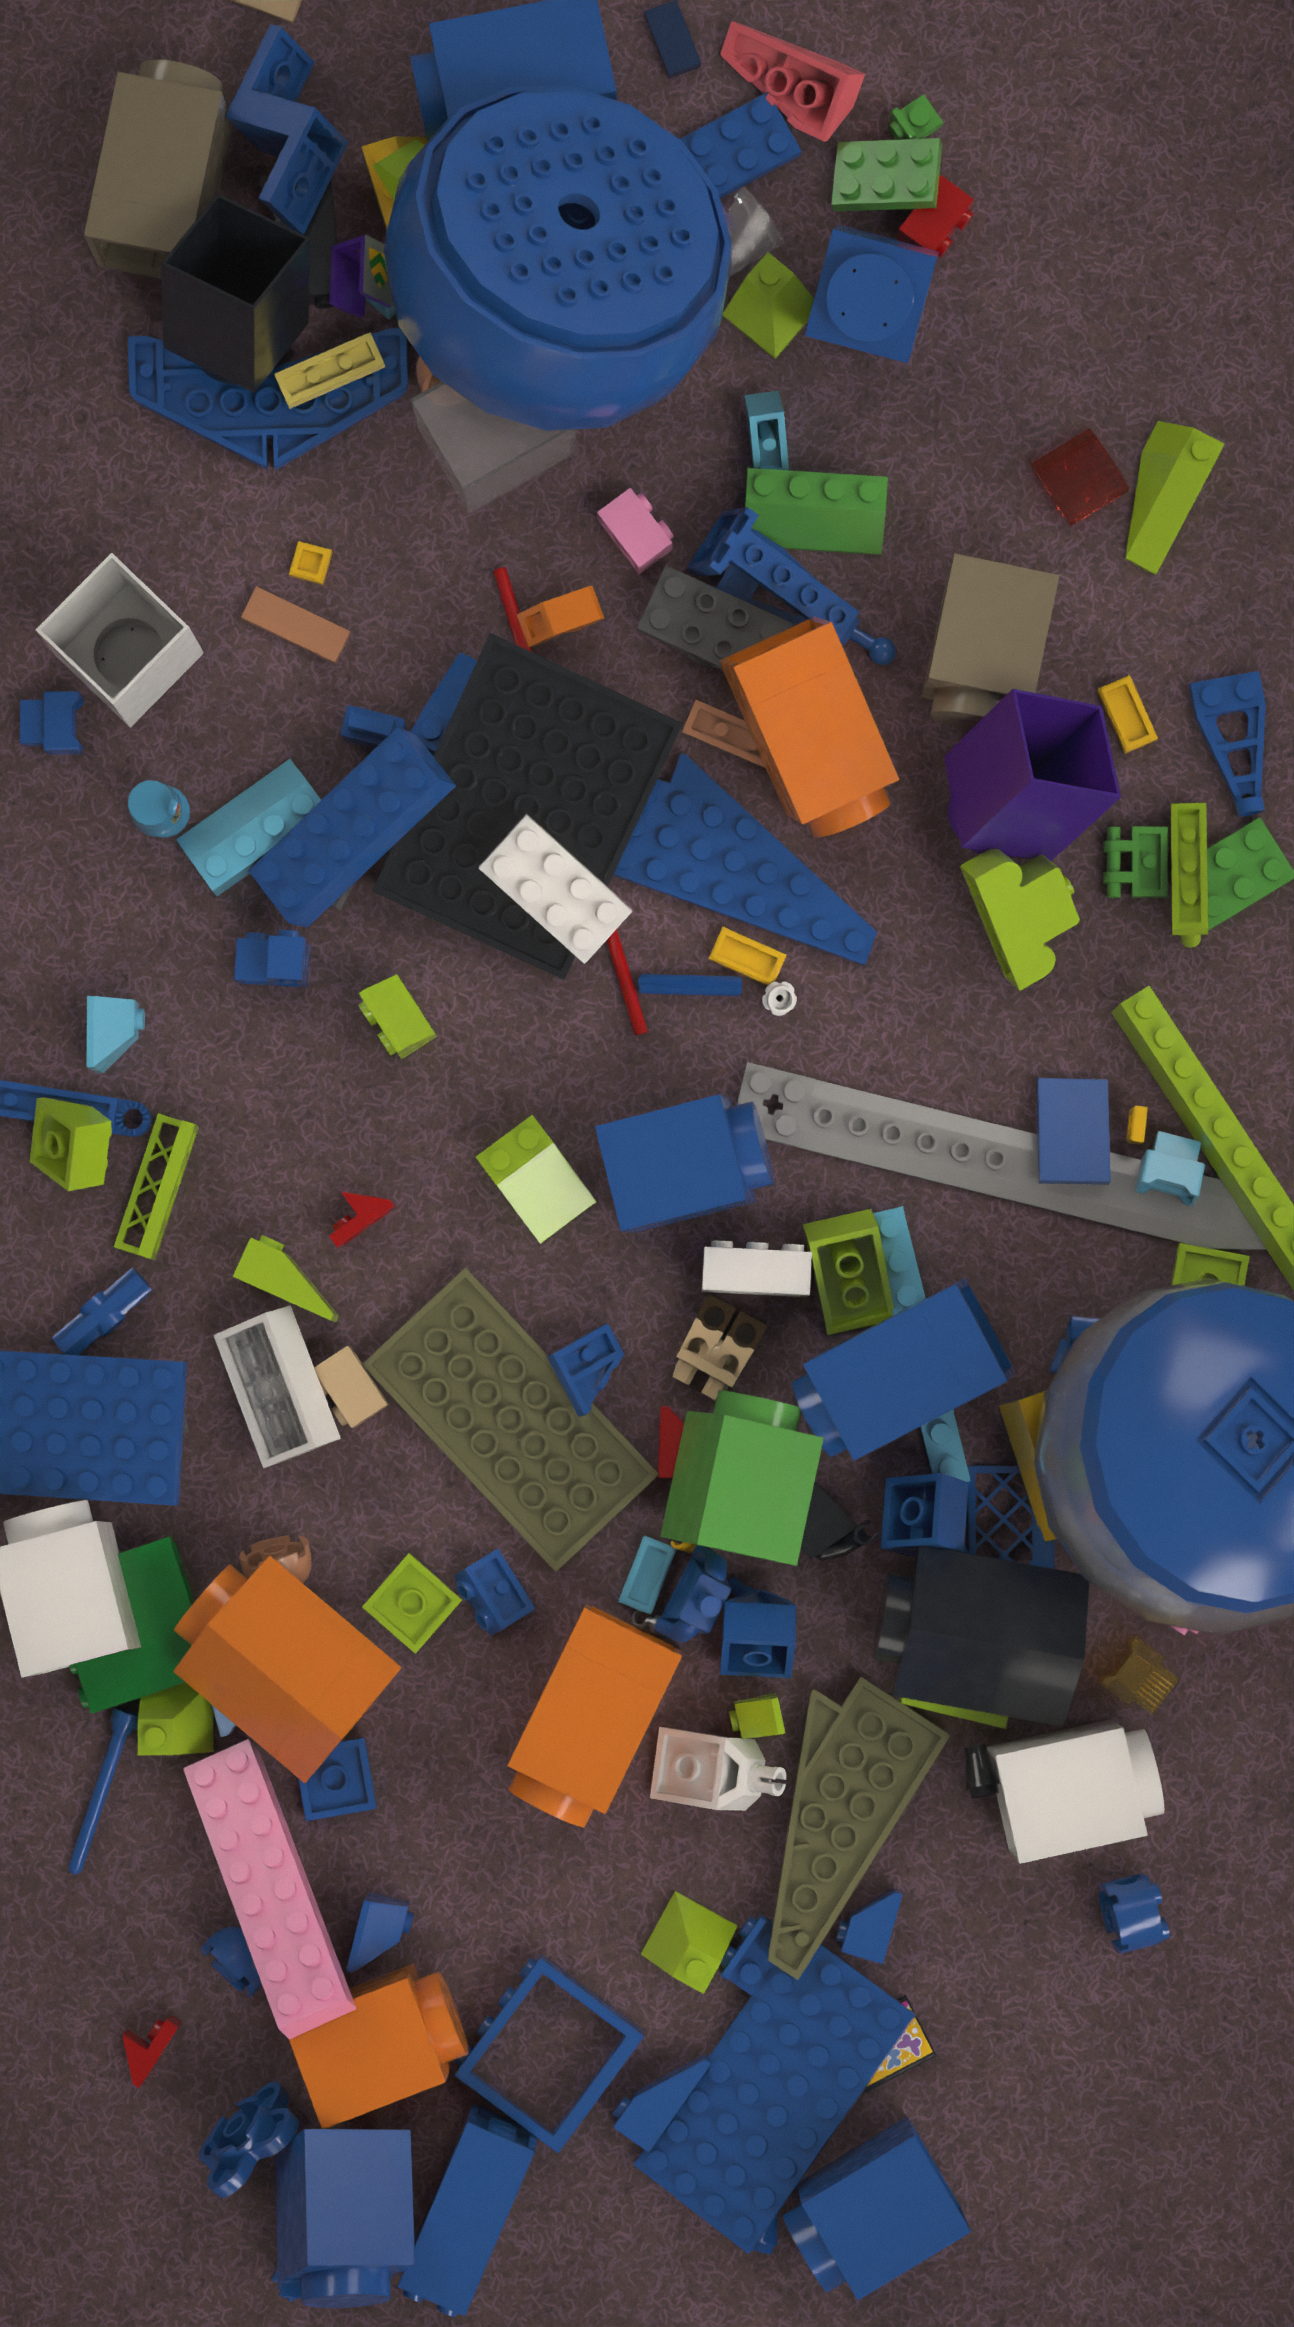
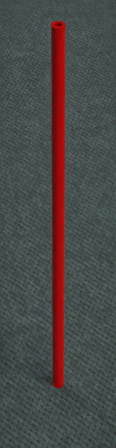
(613, 942)

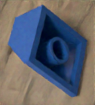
(378, 1928)

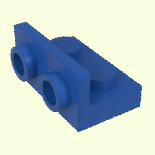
(493, 1592)
(748, 1962)

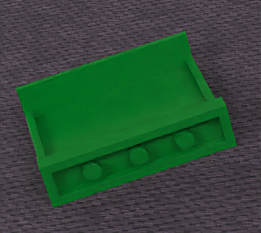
(158, 1602)

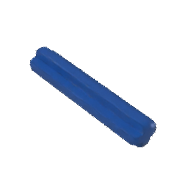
(690, 984)

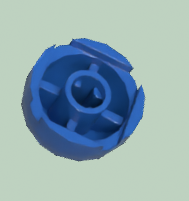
(233, 1959)

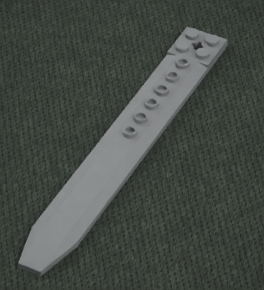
(980, 1159)

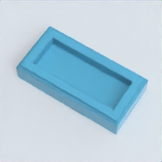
(647, 1575)

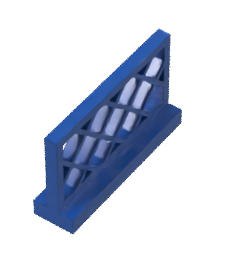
(1042, 1550)

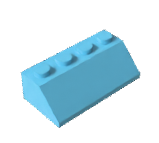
(248, 826)

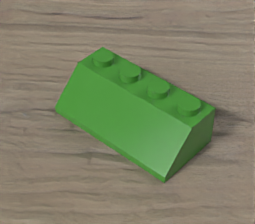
(819, 510)

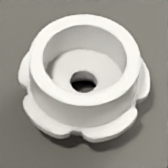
(788, 998)

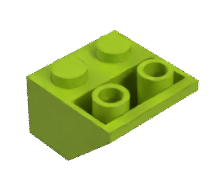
(398, 1016)

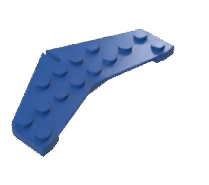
(246, 419)

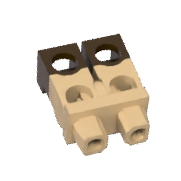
(715, 1356)

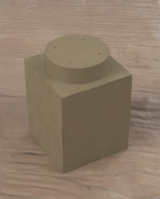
(986, 637)

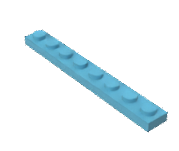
(942, 1433)

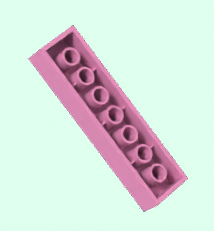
(269, 1889)

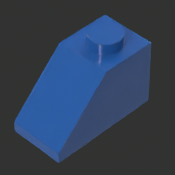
(870, 1927)

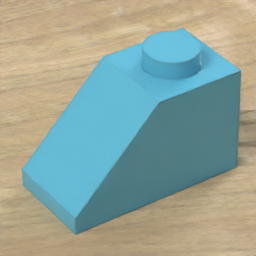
(767, 430)

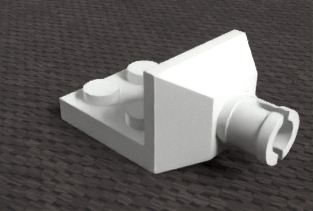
(711, 1771)

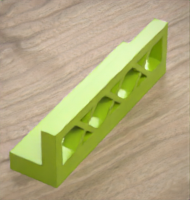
(167, 1191)

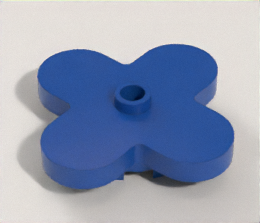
(252, 2133)

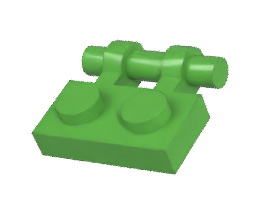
(1148, 862)

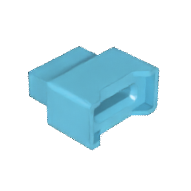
(1172, 1168)

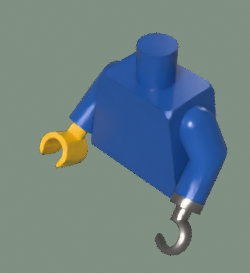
(695, 1599)

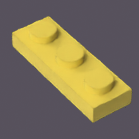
(329, 370)

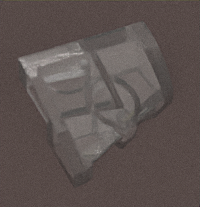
(750, 231)

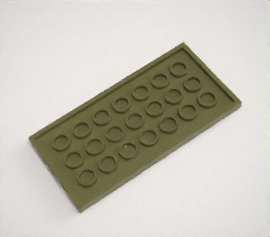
(507, 1421)

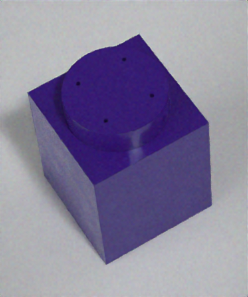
(1031, 776)

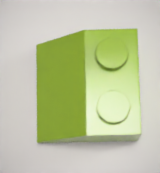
(70, 1143)

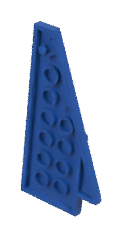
(719, 857)

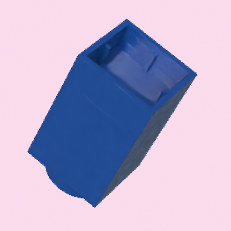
(511, 48)
(902, 1373)

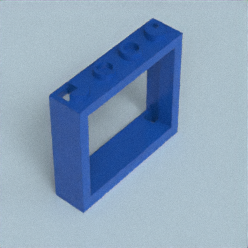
(509, 2003)

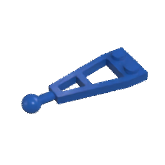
(739, 585)

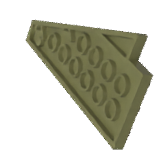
(849, 1791)

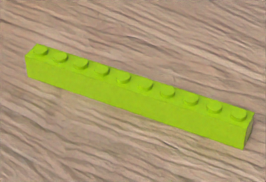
(1211, 1123)

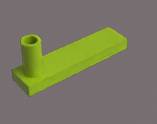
(1189, 872)

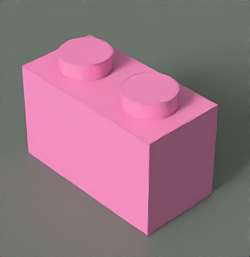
(635, 530)

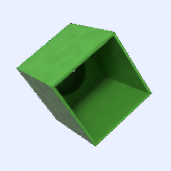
(743, 1479)

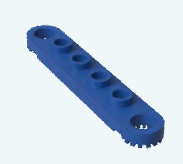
(19, 1102)

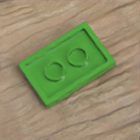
(887, 174)
(1243, 871)

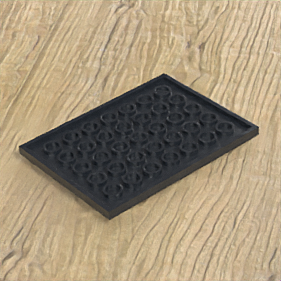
(537, 746)

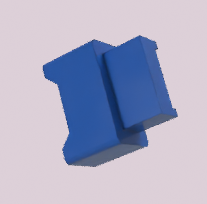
(51, 722)
(368, 726)

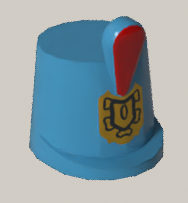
(158, 809)

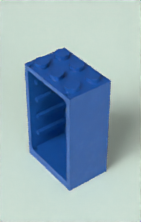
(468, 2211)

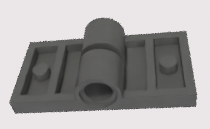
(704, 619)

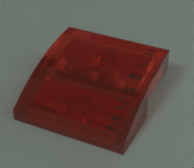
(1080, 477)

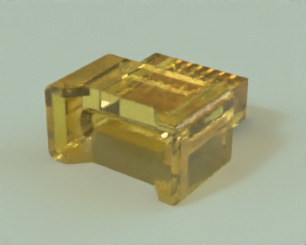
(1140, 1677)

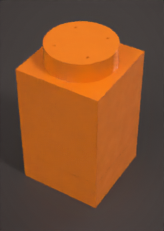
(812, 727)
(281, 1664)
(591, 1717)

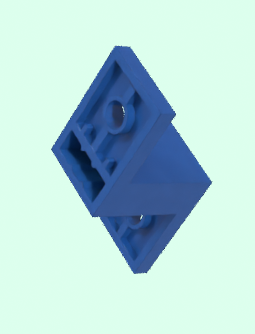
(295, 132)

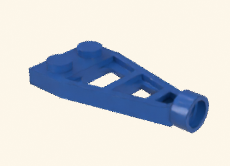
(1228, 696)

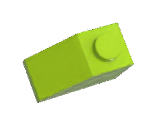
(757, 1717)

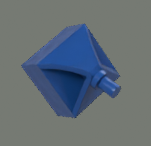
(924, 1512)
(757, 1633)

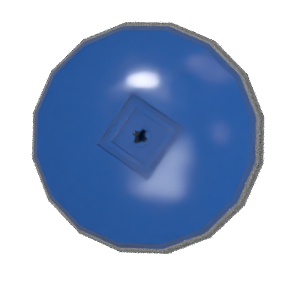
(1177, 1455)

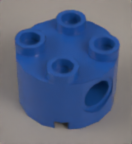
(1132, 1912)

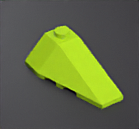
(1169, 480)

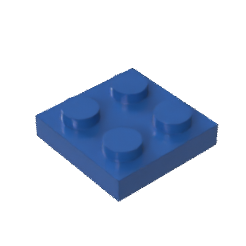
(340, 1783)

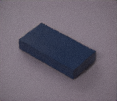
(672, 39)

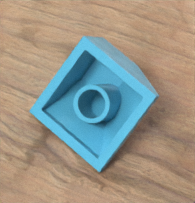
(111, 1029)

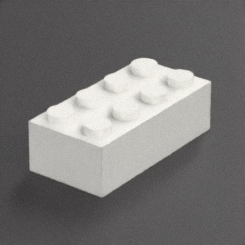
(555, 888)

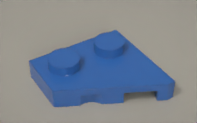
(586, 1366)

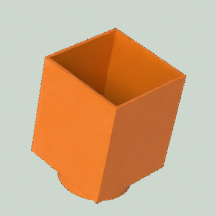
(384, 2048)

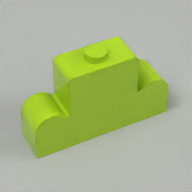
(1021, 911)

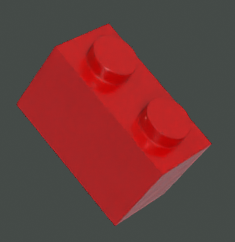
(935, 226)

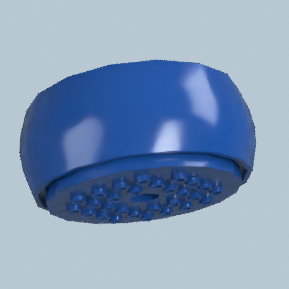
(548, 315)

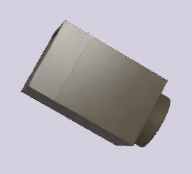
(156, 164)

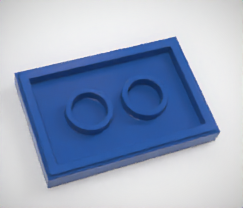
(1073, 1131)

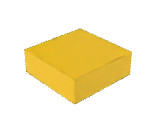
(310, 563)
(1136, 1125)

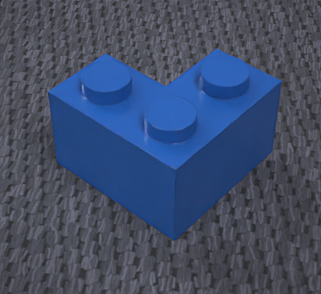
(273, 961)

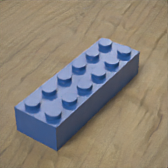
(352, 828)

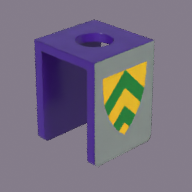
(358, 275)

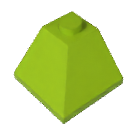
(770, 306)
(175, 1722)
(689, 1942)

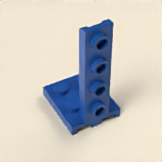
(734, 543)

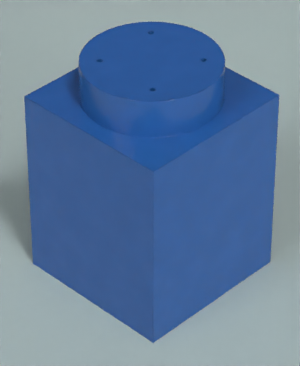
(871, 294)
(684, 1162)
(875, 2212)
(344, 2214)

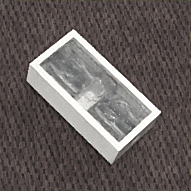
(277, 1386)

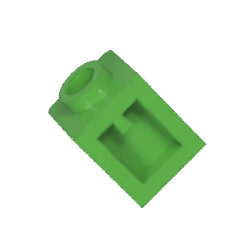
(914, 120)

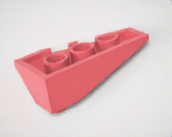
(803, 84)

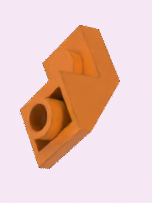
(560, 616)

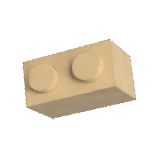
(350, 1388)

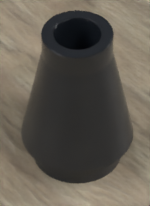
(980, 1773)

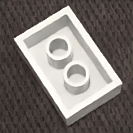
(756, 1269)

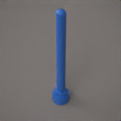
(123, 1724)

